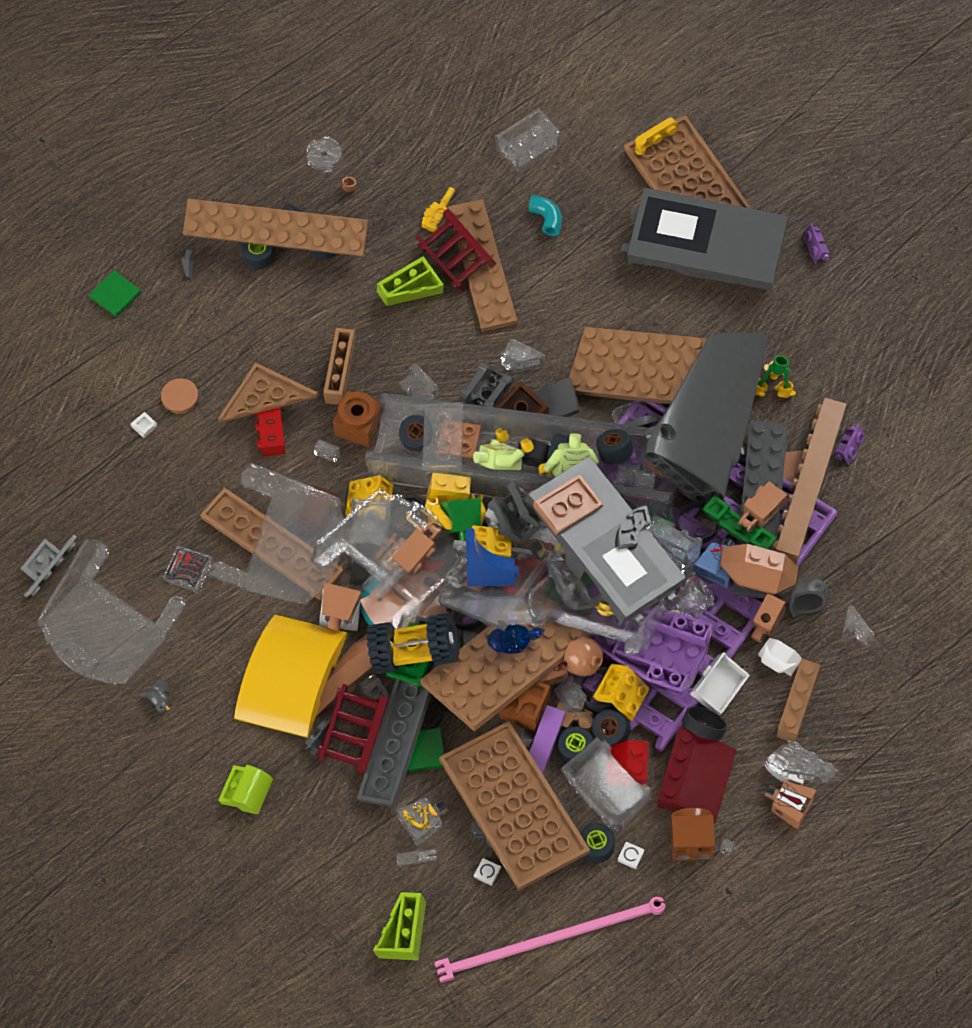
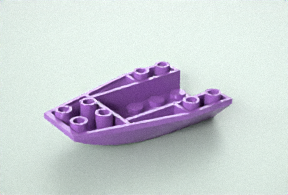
(672, 654)

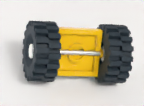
(415, 644)

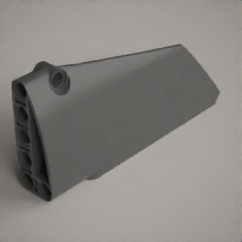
(709, 416)

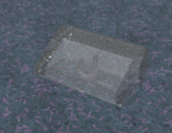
(571, 695)

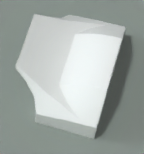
(779, 657)

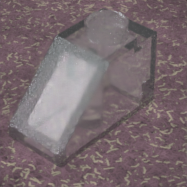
(521, 357)
(371, 688)

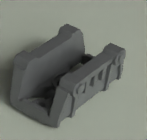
(478, 386)
(509, 520)

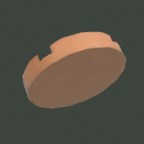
(179, 396)

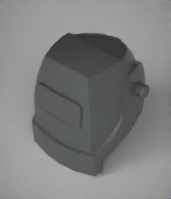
(809, 596)

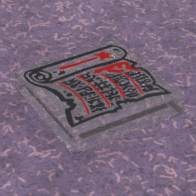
(188, 569)

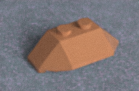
(759, 568)

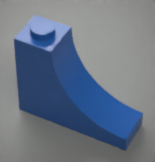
(487, 568)

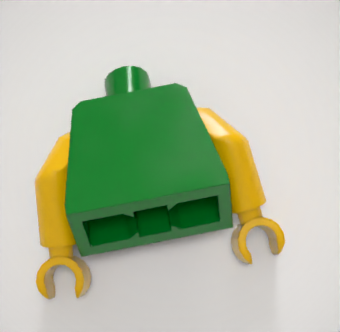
(458, 514)

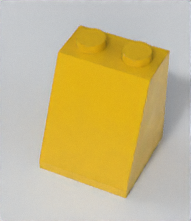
(448, 487)

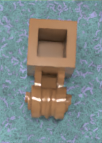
(583, 719)

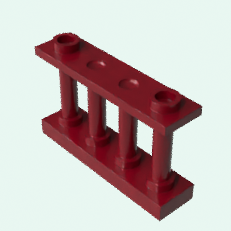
(472, 246)
(366, 743)

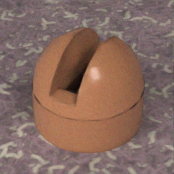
(349, 184)

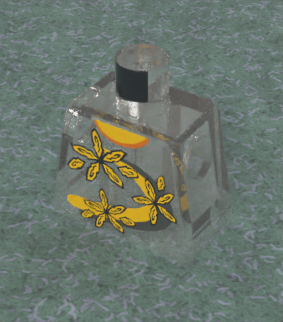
(421, 819)

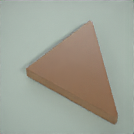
(264, 391)

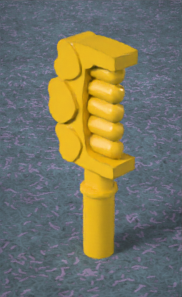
(433, 215)

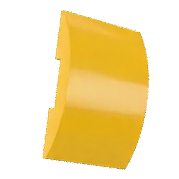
(288, 675)

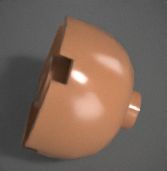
(583, 656)

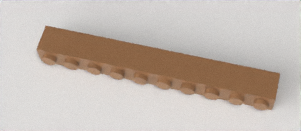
(810, 479)

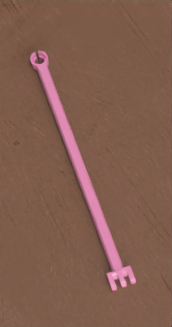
(450, 968)

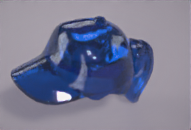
(513, 639)

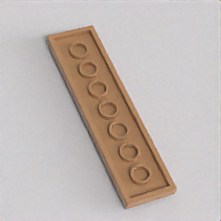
(486, 284)
(243, 524)

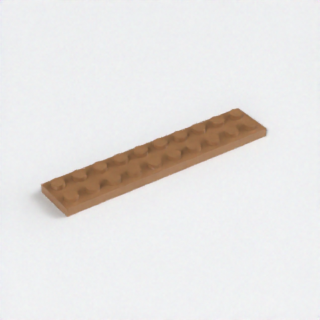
(275, 227)

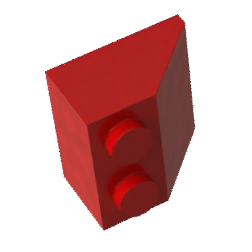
(633, 758)

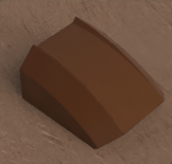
(523, 399)

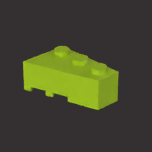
(410, 283)
(404, 929)

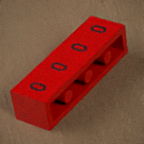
(271, 432)

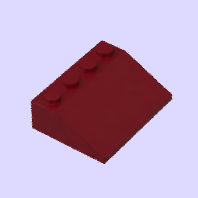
(696, 774)

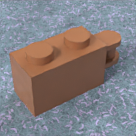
(762, 506)
(417, 549)

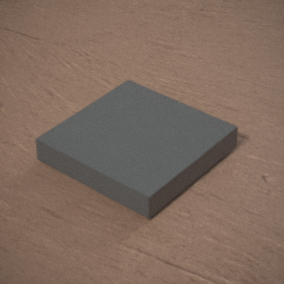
(560, 398)

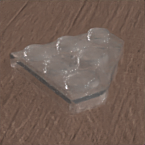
(793, 759)

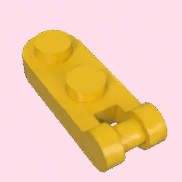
(655, 135)

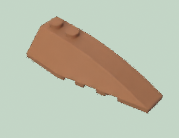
(348, 670)

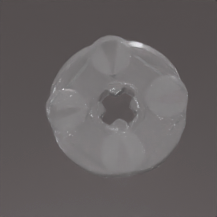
(324, 163)

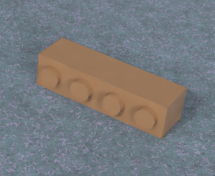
(339, 365)
(798, 700)

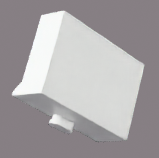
(719, 684)

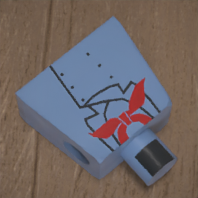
(709, 564)

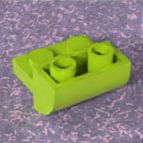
(246, 788)

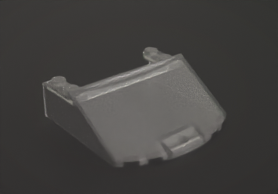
(376, 533)
(283, 551)
(502, 604)
(550, 606)
(97, 629)

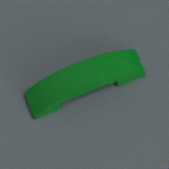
(728, 520)

